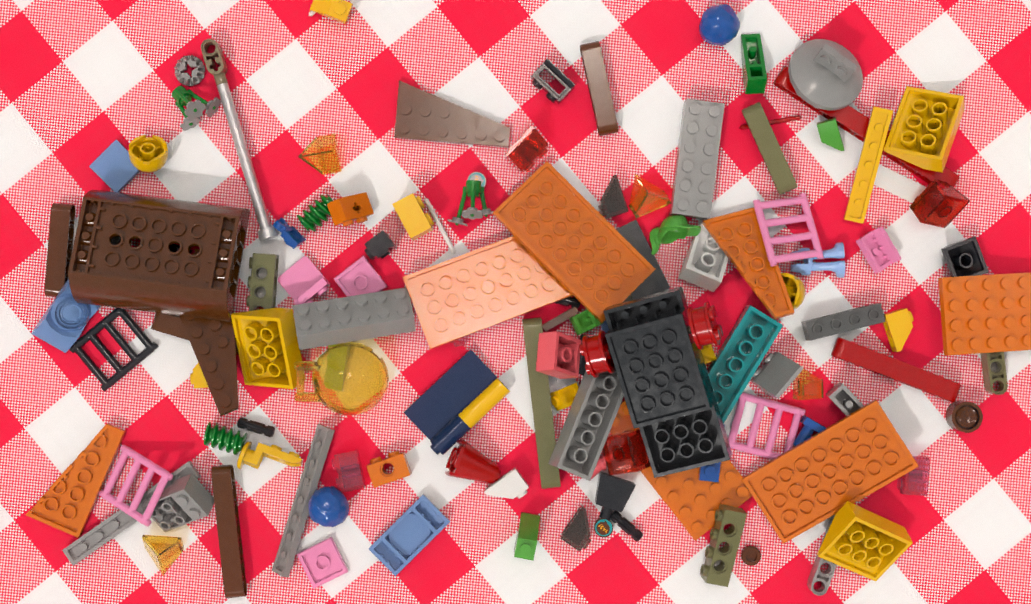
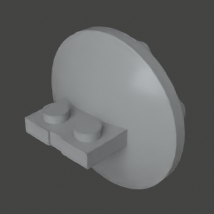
(825, 74)

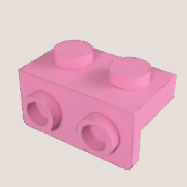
(878, 249)

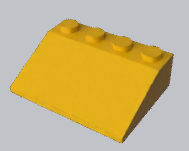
(925, 127)
(267, 347)
(863, 541)

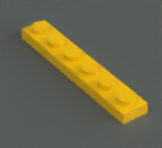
(868, 164)

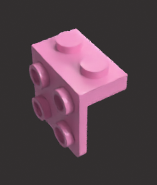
(303, 281)

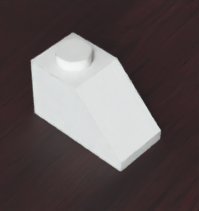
(508, 486)

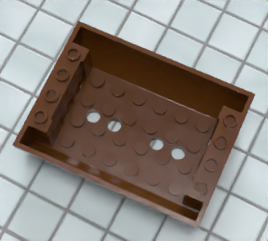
(150, 274)

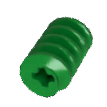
(316, 214)
(224, 439)

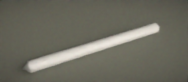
(440, 226)

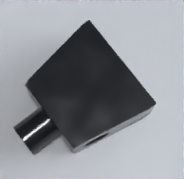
(612, 494)

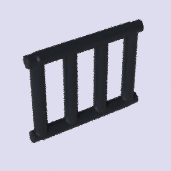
(120, 371)

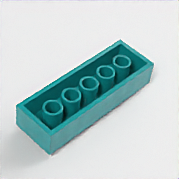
(741, 357)

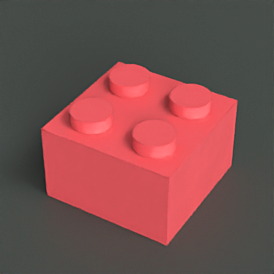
(558, 355)

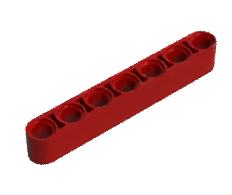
(896, 369)

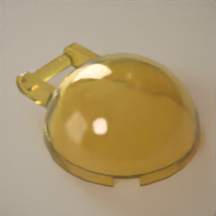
(344, 379)

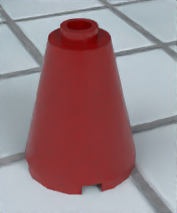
(471, 464)

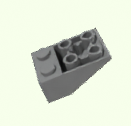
(181, 503)

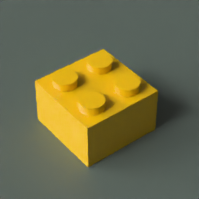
(413, 217)

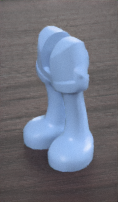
(838, 267)

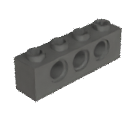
(843, 321)

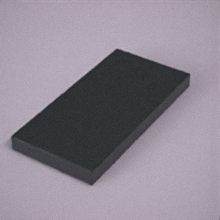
(656, 280)

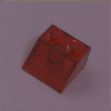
(527, 150)
(938, 204)
(625, 452)

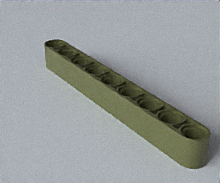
(541, 406)

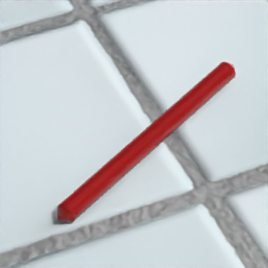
(776, 121)

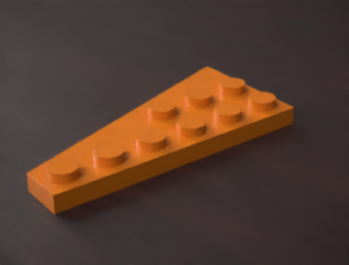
(76, 490)

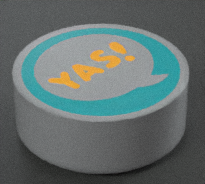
(478, 176)

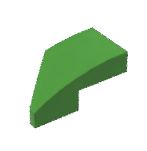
(830, 134)

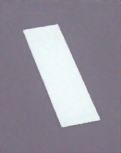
(898, 184)

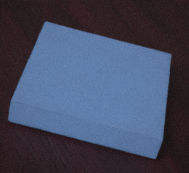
(115, 167)

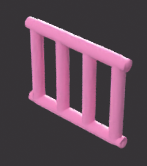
(806, 217)
(779, 408)
(119, 501)

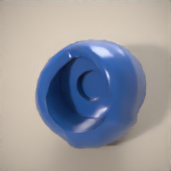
(719, 25)
(328, 507)

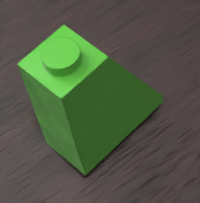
(527, 536)

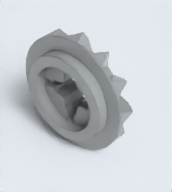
(197, 74)

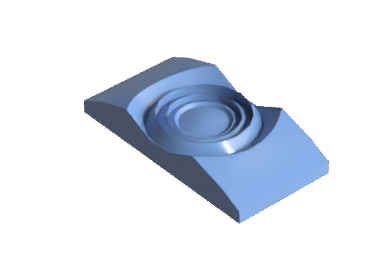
(64, 320)
(409, 534)

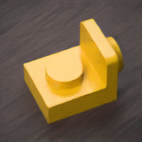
(564, 397)

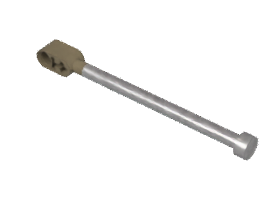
(266, 230)

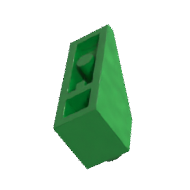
(753, 64)

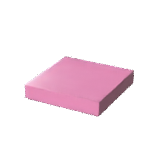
(360, 279)
(322, 562)

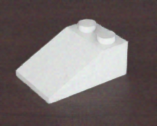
(704, 262)

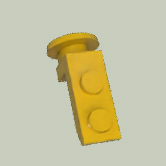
(254, 458)

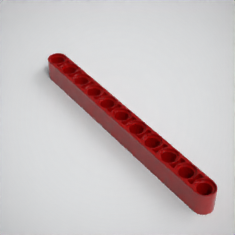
(856, 125)

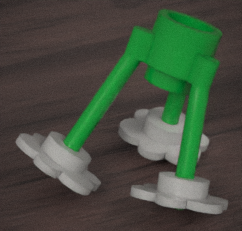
(194, 109)
(472, 190)

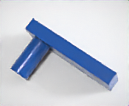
(807, 430)

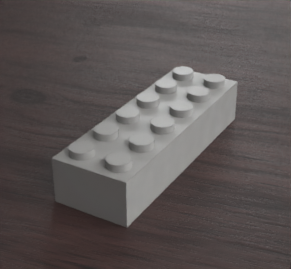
(697, 159)
(353, 318)
(588, 425)

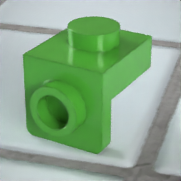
(583, 322)

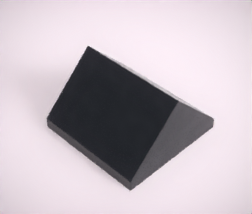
(965, 258)

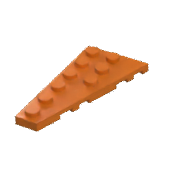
(743, 244)

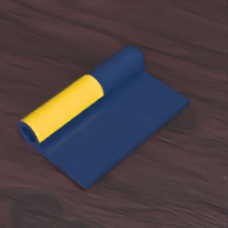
(456, 402)

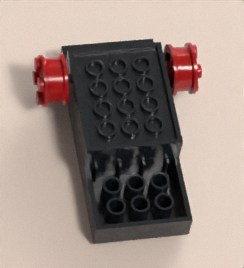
(664, 377)

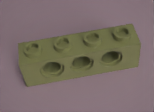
(269, 283)
(721, 574)

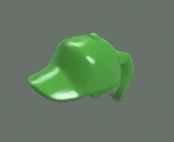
(671, 229)

